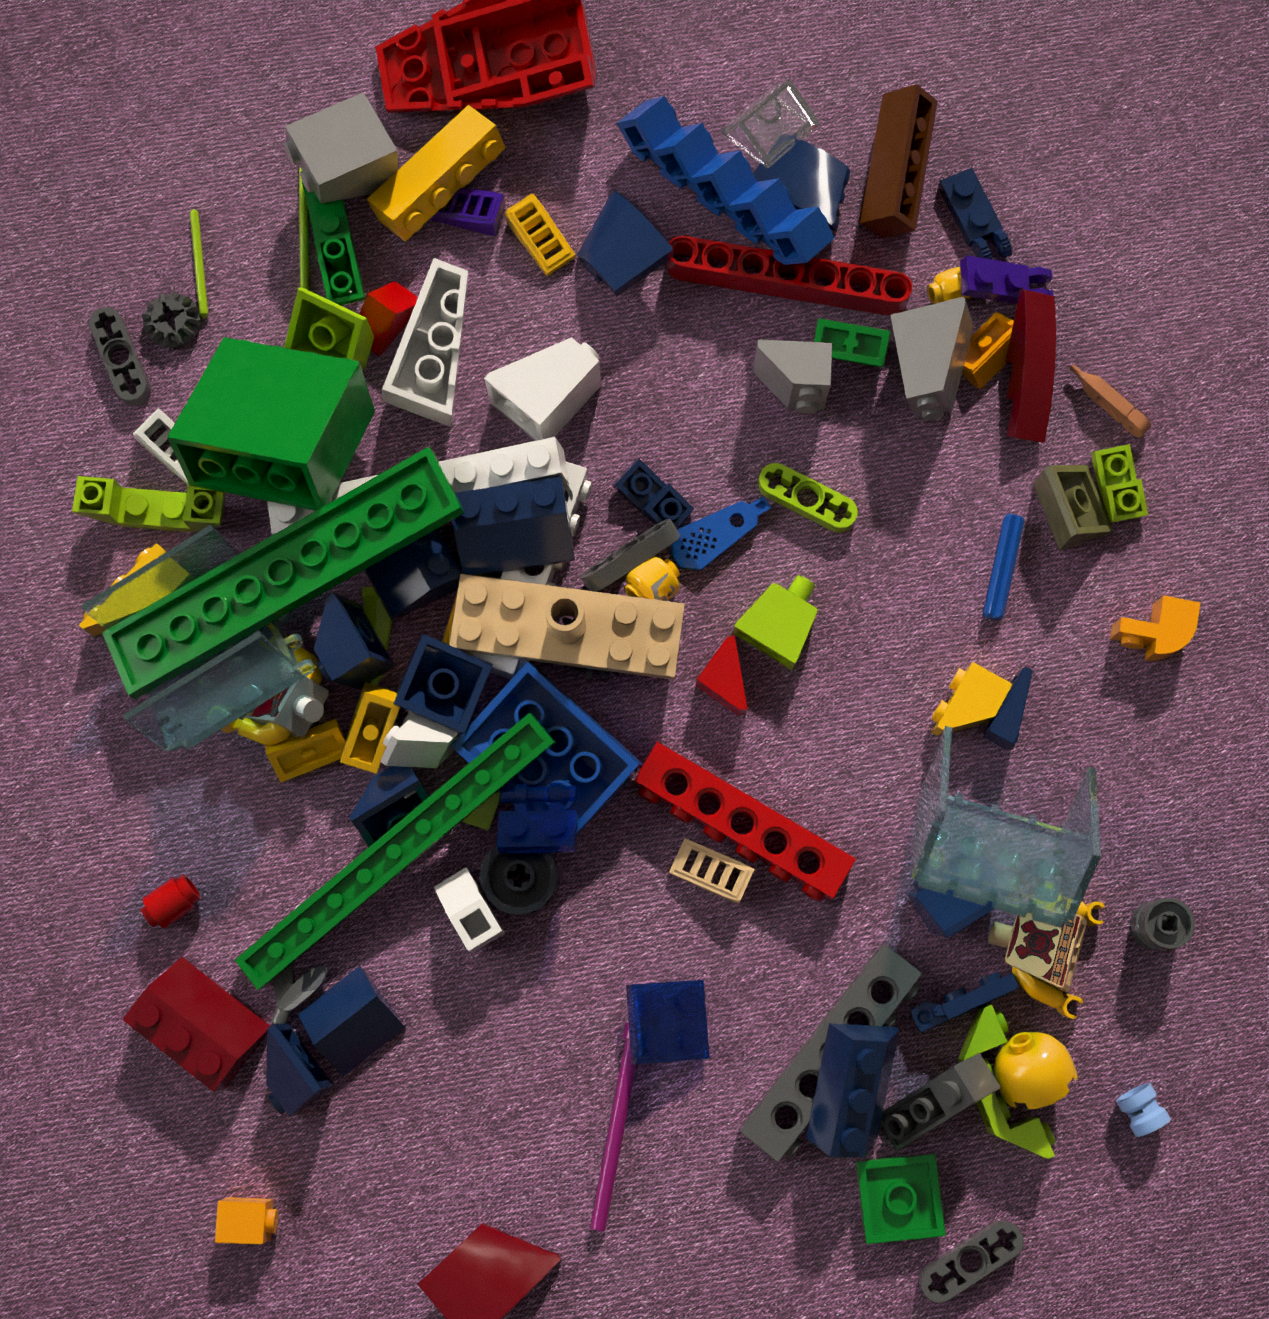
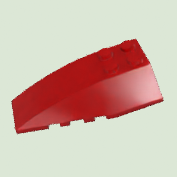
(489, 57)

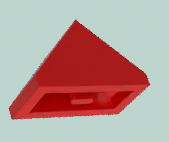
(387, 313)
(723, 678)

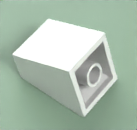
(546, 387)

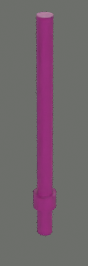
(614, 1137)

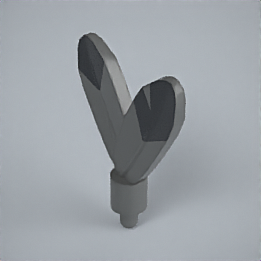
(292, 994)

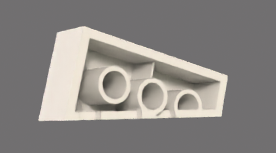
(428, 354)

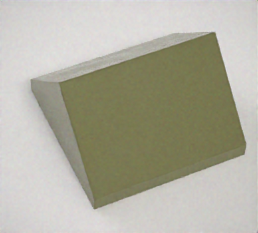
(1071, 505)

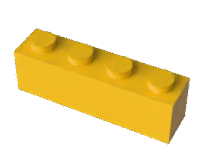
(436, 173)

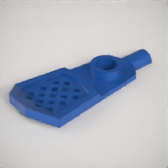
(721, 531)

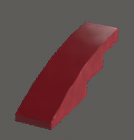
(1033, 370)

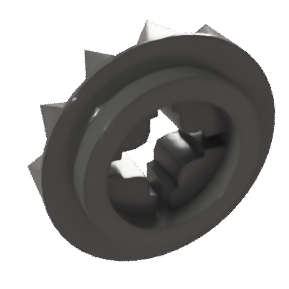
(186, 323)

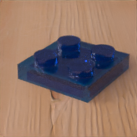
(667, 1022)

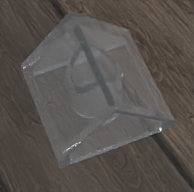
(772, 123)

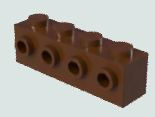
(899, 161)

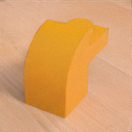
(1169, 630)

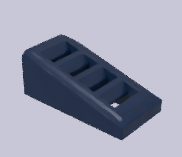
(1006, 724)

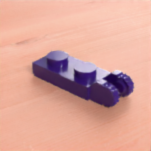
(1000, 279)

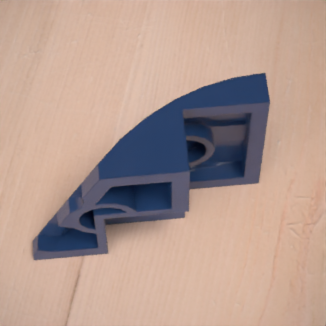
(811, 179)
(623, 246)

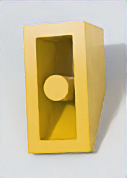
(368, 728)

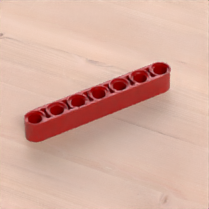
(801, 288)

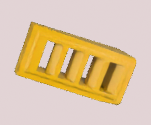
(531, 206)

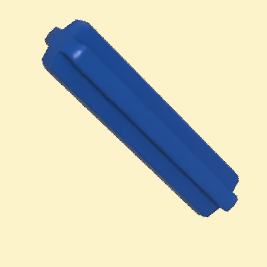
(1003, 567)

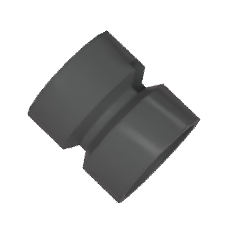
(1162, 924)

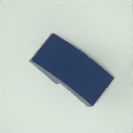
(651, 495)

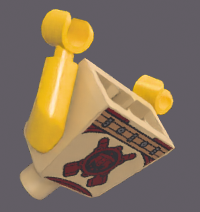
(1045, 955)

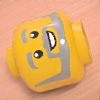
(653, 580)

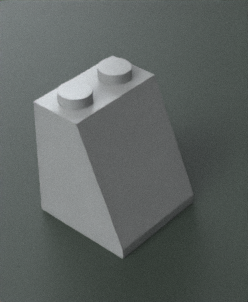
(342, 150)
(932, 354)

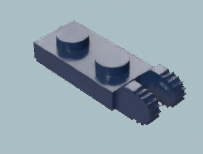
(974, 214)

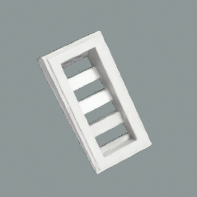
(147, 429)

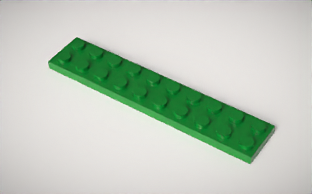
(282, 572)

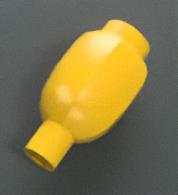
(946, 286)

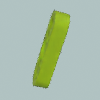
(803, 482)

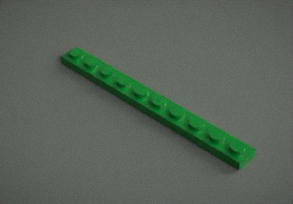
(394, 851)

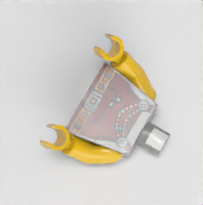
(288, 711)

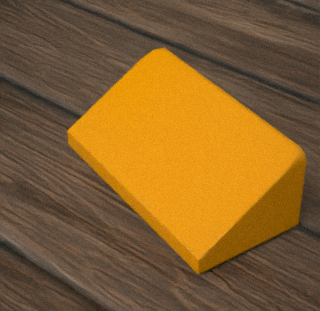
(988, 350)

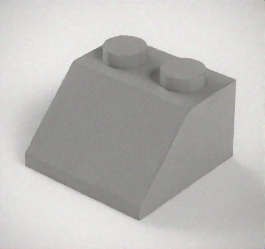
(795, 372)

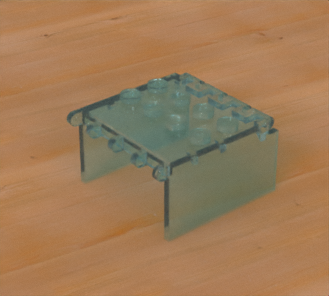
(219, 687)
(1003, 855)

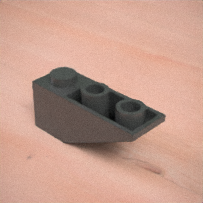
(938, 1101)

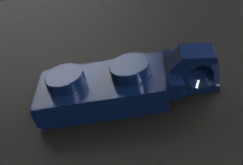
(960, 1002)

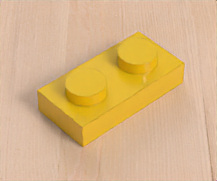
(301, 755)

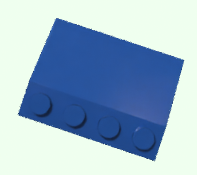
(583, 749)

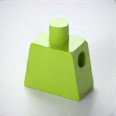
(779, 621)

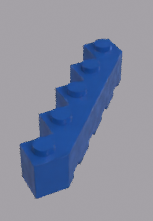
(725, 182)

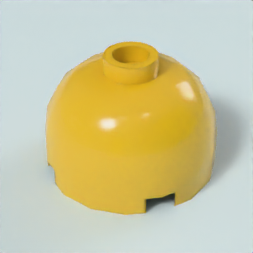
(1034, 1070)

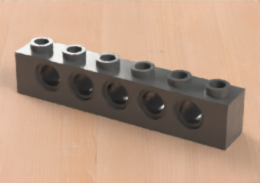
(883, 966)

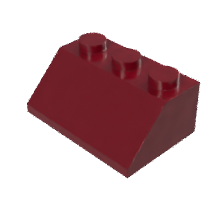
(197, 1024)

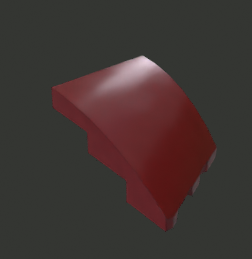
(486, 1275)

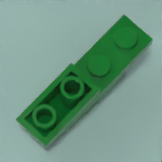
(335, 250)

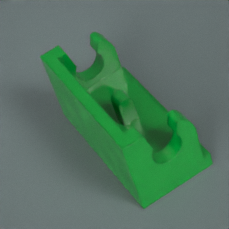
(853, 342)

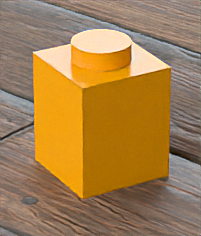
(245, 1220)

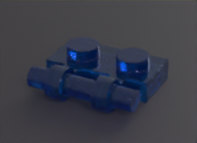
(538, 830)

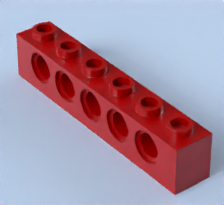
(832, 861)

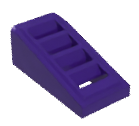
(483, 224)

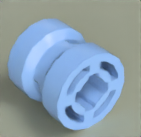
(1143, 1110)

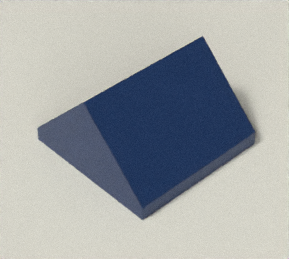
(442, 684)
(350, 1021)

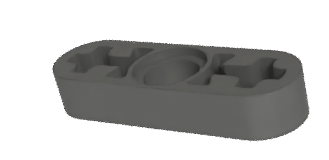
(106, 348)
(630, 555)
(990, 1236)

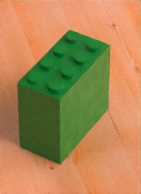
(272, 423)

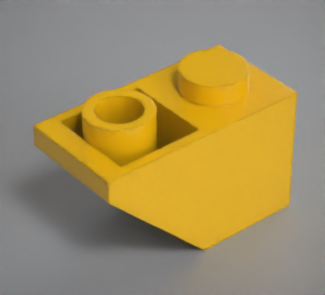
(974, 699)

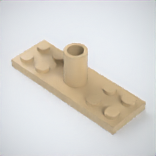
(607, 635)

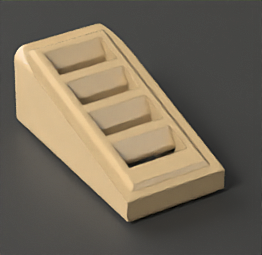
(731, 864)

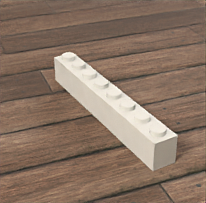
(477, 471)

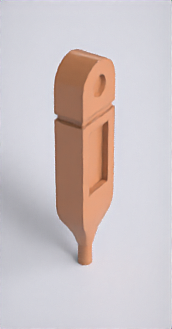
(1113, 403)

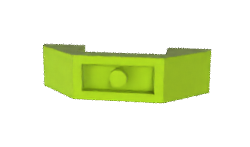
(148, 509)
(1028, 1133)

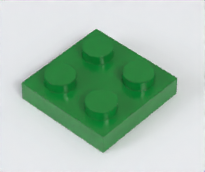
(900, 1198)

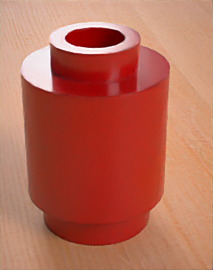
(170, 901)

